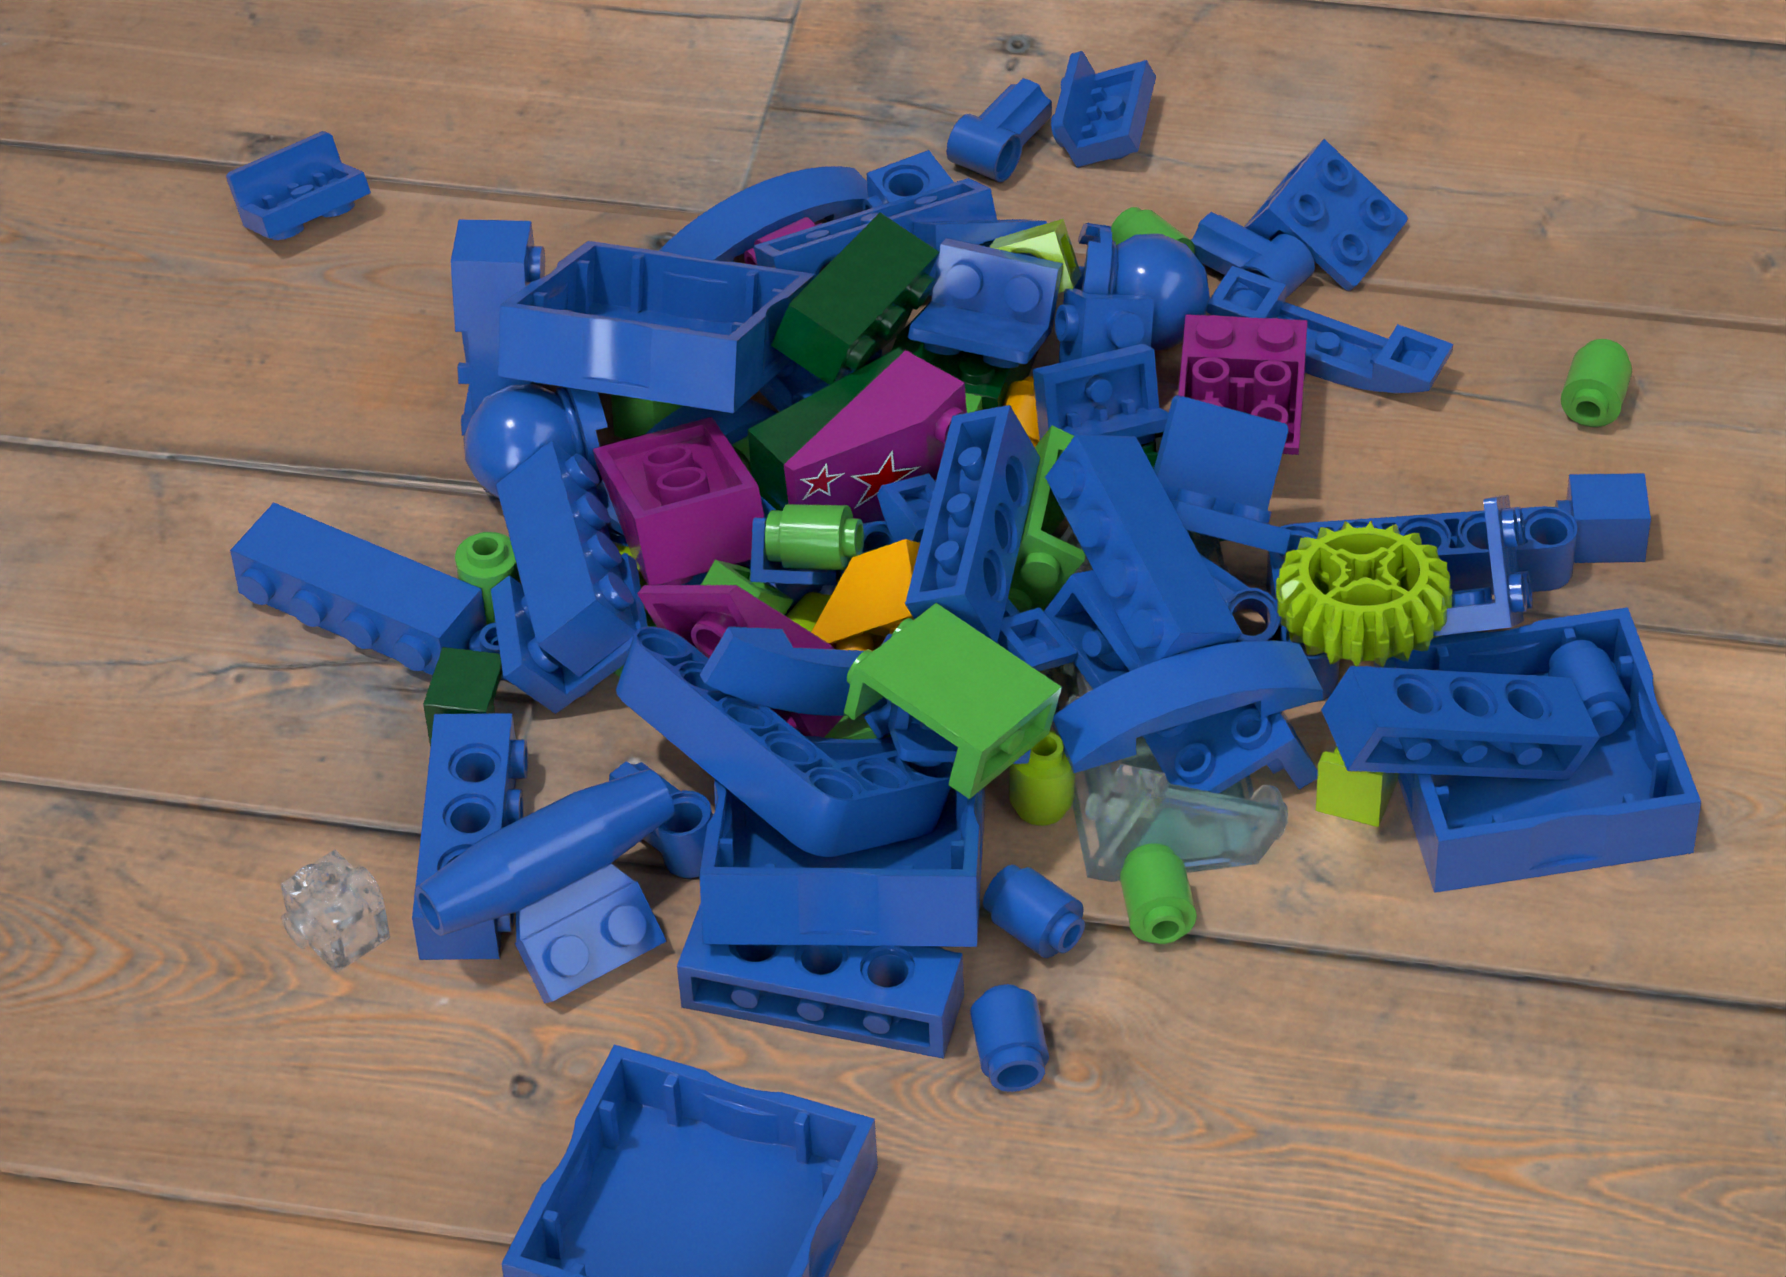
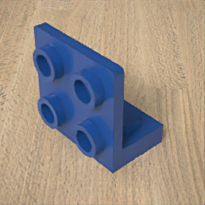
(1333, 213)
(989, 304)
(1222, 472)
(1474, 608)
(535, 669)
(1228, 747)

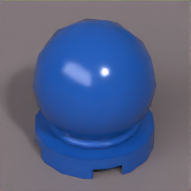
(1149, 267)
(522, 421)

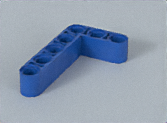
(1464, 546)
(771, 765)

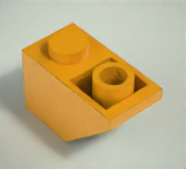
(869, 598)

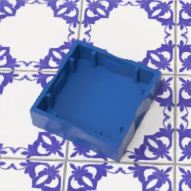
(649, 326)
(1620, 805)
(895, 894)
(696, 1180)

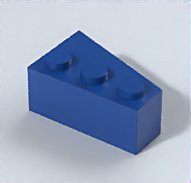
(488, 267)

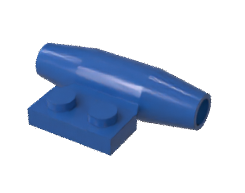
(558, 875)

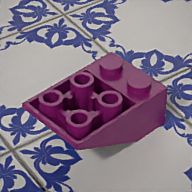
(1247, 367)

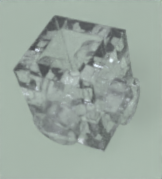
(335, 910)

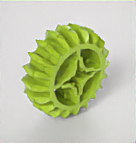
(1363, 594)

